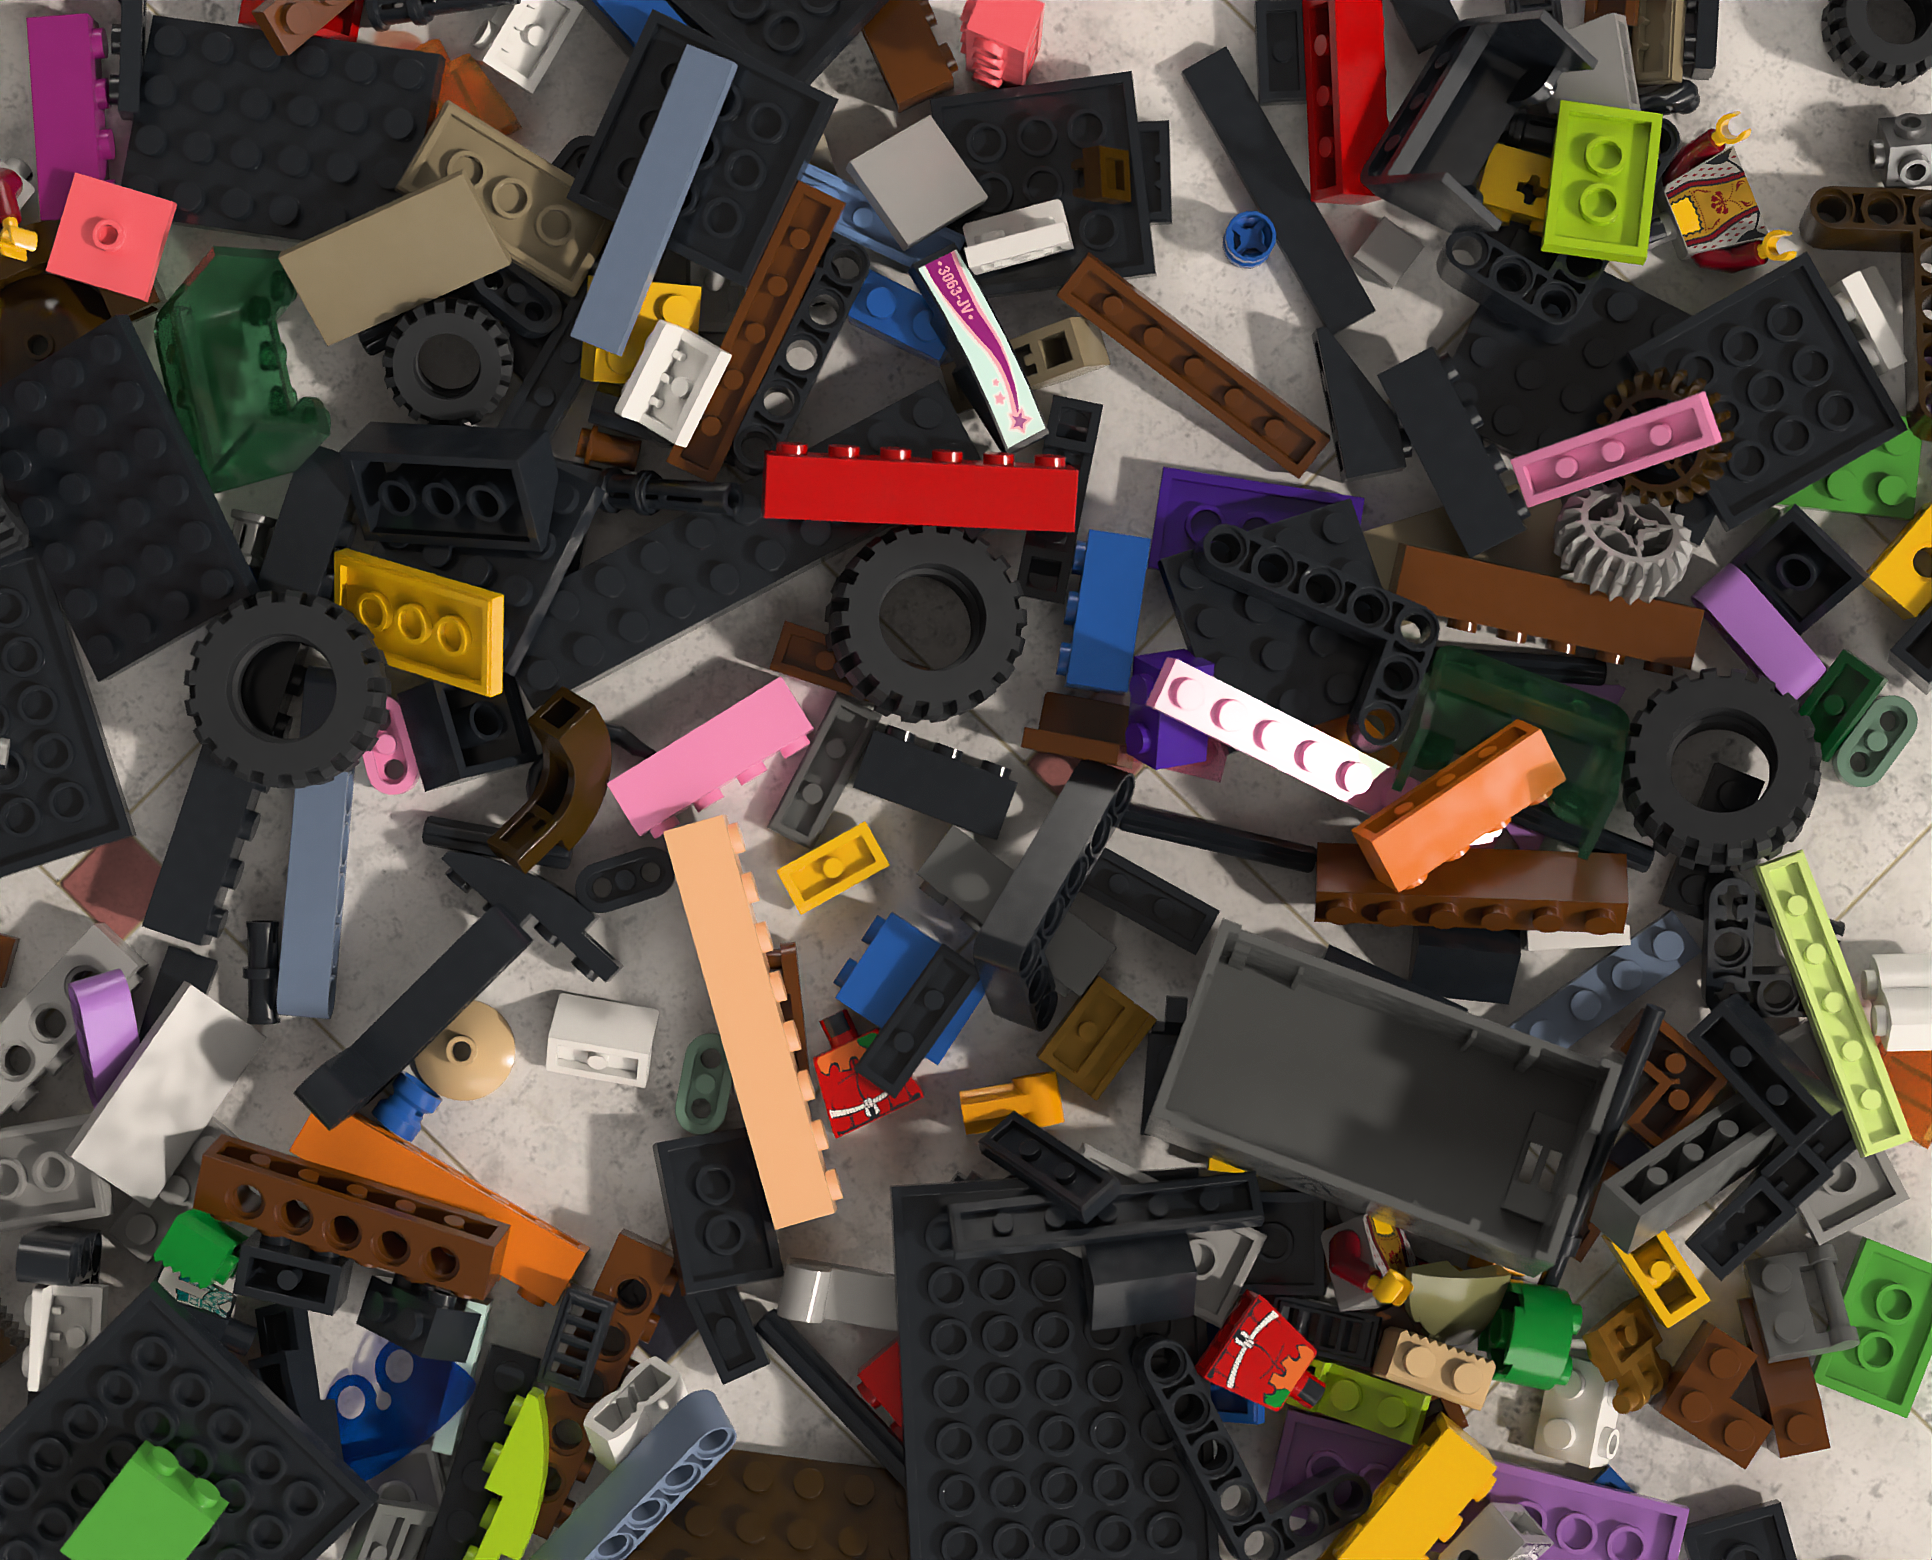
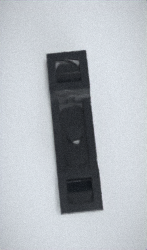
(1049, 554)

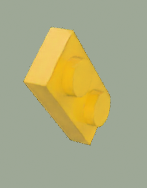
(833, 867)

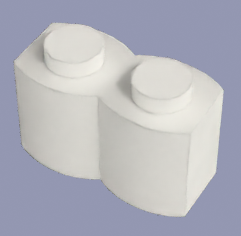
(1900, 1000)
(629, 1414)

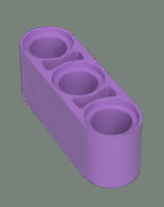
(1758, 632)
(103, 1028)

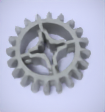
(1621, 543)

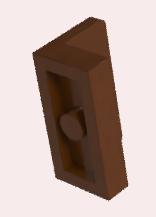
(1081, 730)

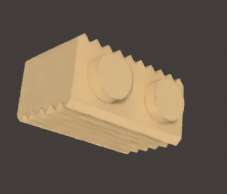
(1433, 1367)

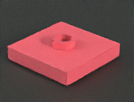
(111, 237)

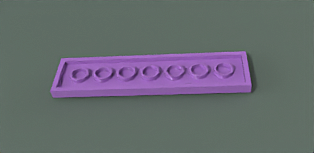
(1576, 1514)

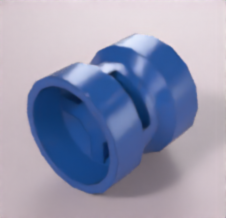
(1254, 232)
(407, 1105)

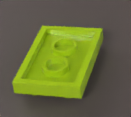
(1601, 182)

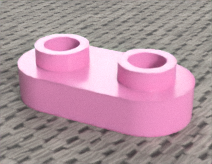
(392, 745)

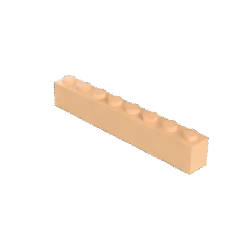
(752, 1022)

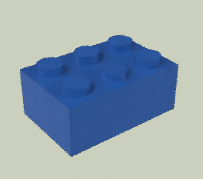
(1104, 612)

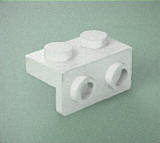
(1872, 317)
(673, 382)
(61, 1327)
(1579, 1418)

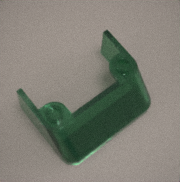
(1476, 696)

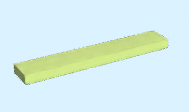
(1831, 1003)

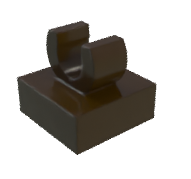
(1104, 175)

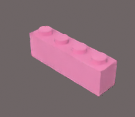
(711, 757)

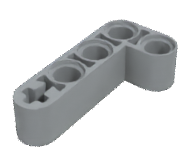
(837, 1293)

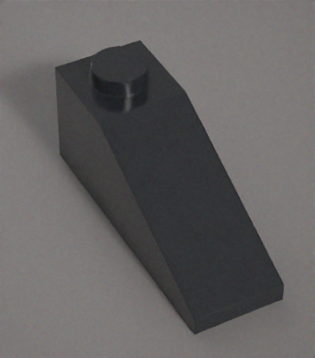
(1360, 420)

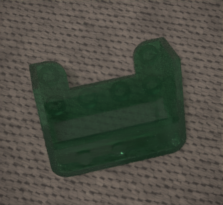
(231, 372)

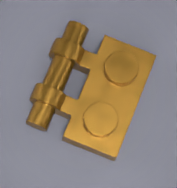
(1625, 1350)

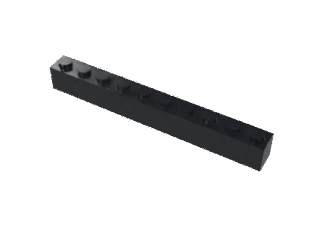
(218, 805)

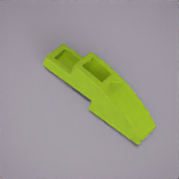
(1368, 1400)
(519, 1476)

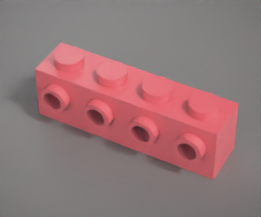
(1001, 40)

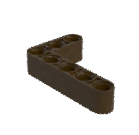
(1904, 235)

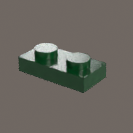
(1841, 700)

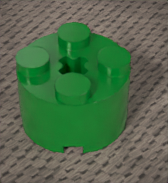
(1532, 1335)

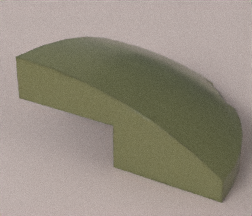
(1455, 1303)

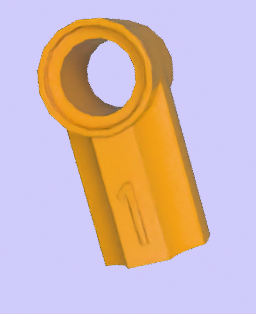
(1030, 1095)

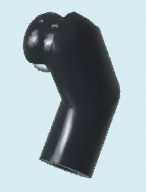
(1671, 99)

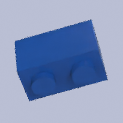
(897, 317)

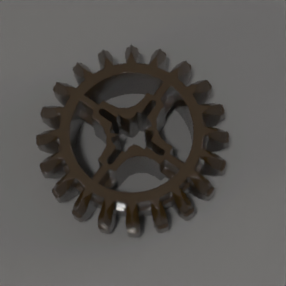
(1692, 473)

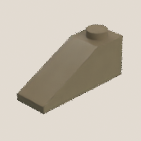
(1047, 356)

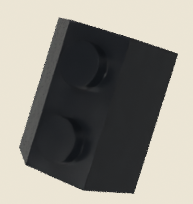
(465, 733)

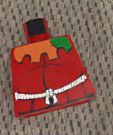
(847, 1094)
(1261, 1357)

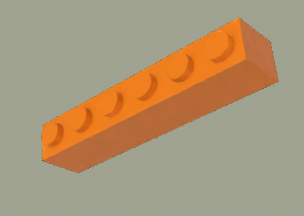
(536, 1253)

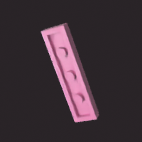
(1616, 449)

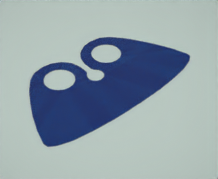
(416, 1411)

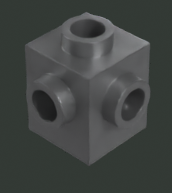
(1903, 151)

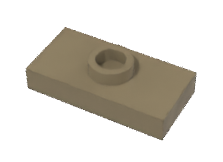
(1659, 42)

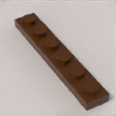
(761, 325)
(1193, 365)

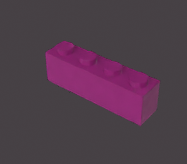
(68, 105)

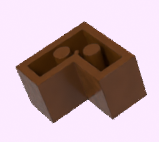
(1677, 1085)
(1702, 1392)

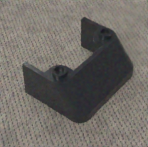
(1461, 109)

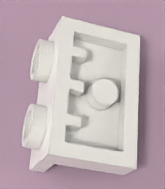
(524, 39)
(1017, 237)

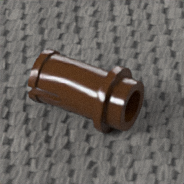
(608, 449)

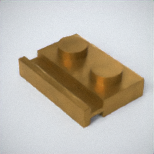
(1096, 1037)

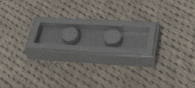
(824, 771)

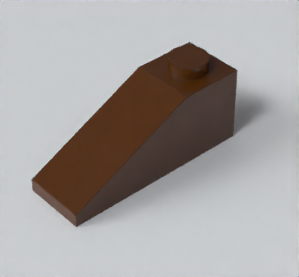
(1785, 1396)

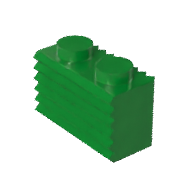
(201, 1248)

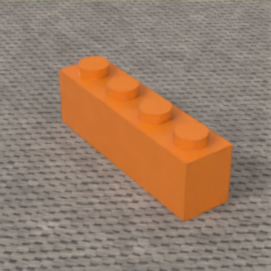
(1459, 805)

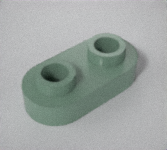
(1875, 744)
(703, 1082)

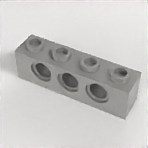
(95, 951)

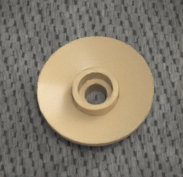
(490, 1057)

